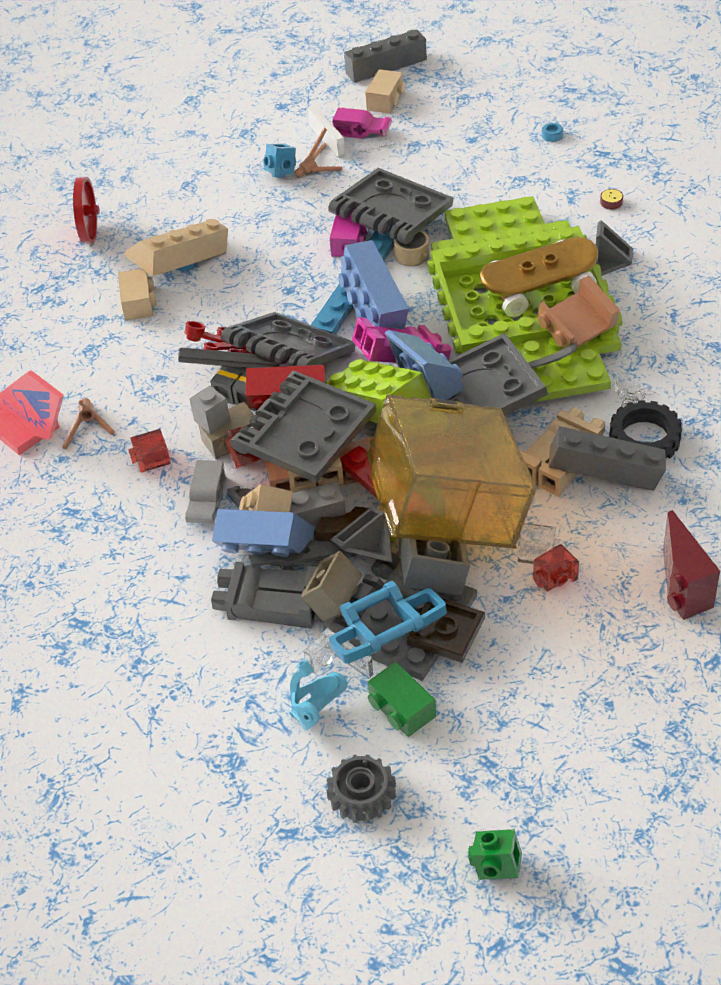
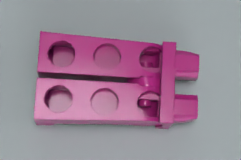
(376, 348)

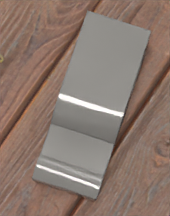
(205, 491)

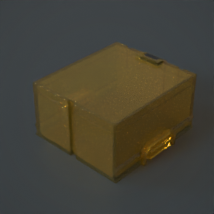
(449, 472)

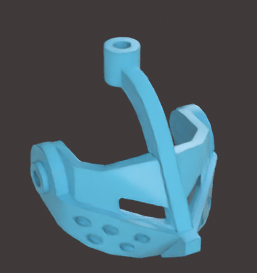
(321, 690)

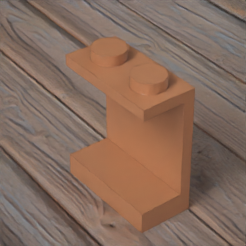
(579, 316)

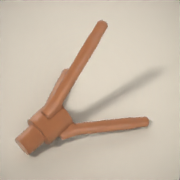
(309, 164)
(86, 413)

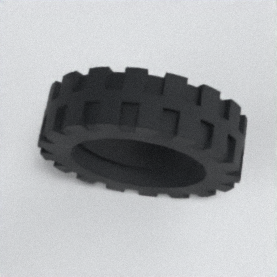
(650, 413)

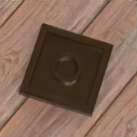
(451, 634)

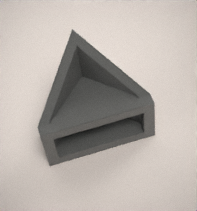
(612, 250)
(366, 536)

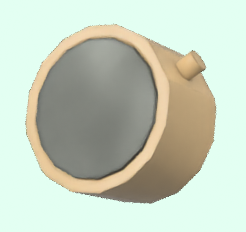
(414, 252)

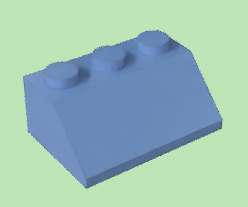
(413, 353)
(261, 532)

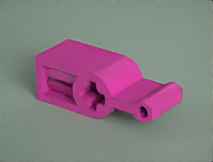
(359, 123)

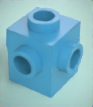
(279, 159)

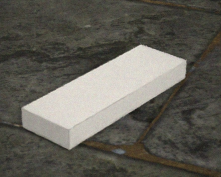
(332, 137)

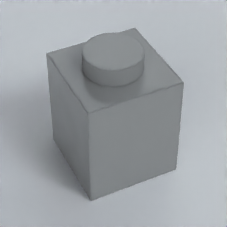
(209, 409)

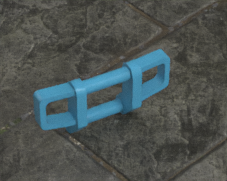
(404, 609)

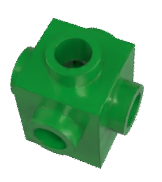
(496, 854)

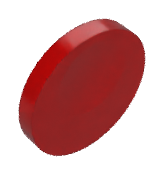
(85, 210)

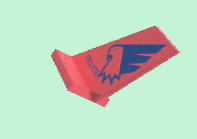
(28, 412)

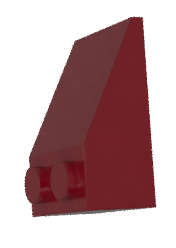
(689, 571)

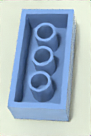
(371, 286)

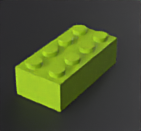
(375, 380)

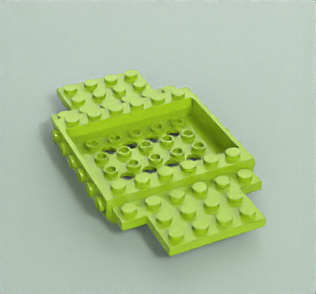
(496, 233)

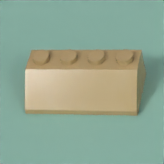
(179, 247)

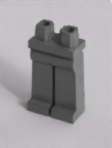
(264, 595)

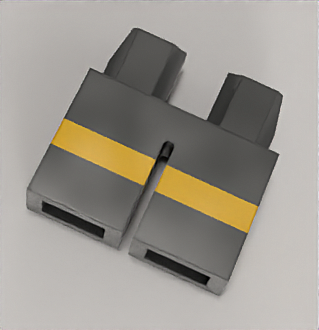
(231, 384)

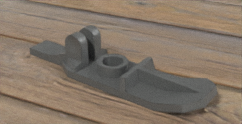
(313, 551)

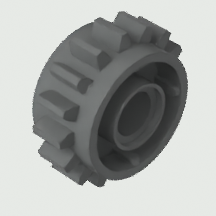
(365, 803)

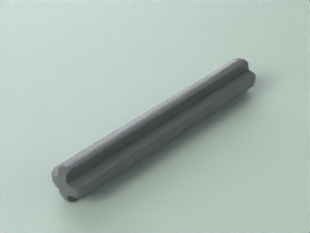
(223, 358)

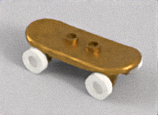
(539, 269)

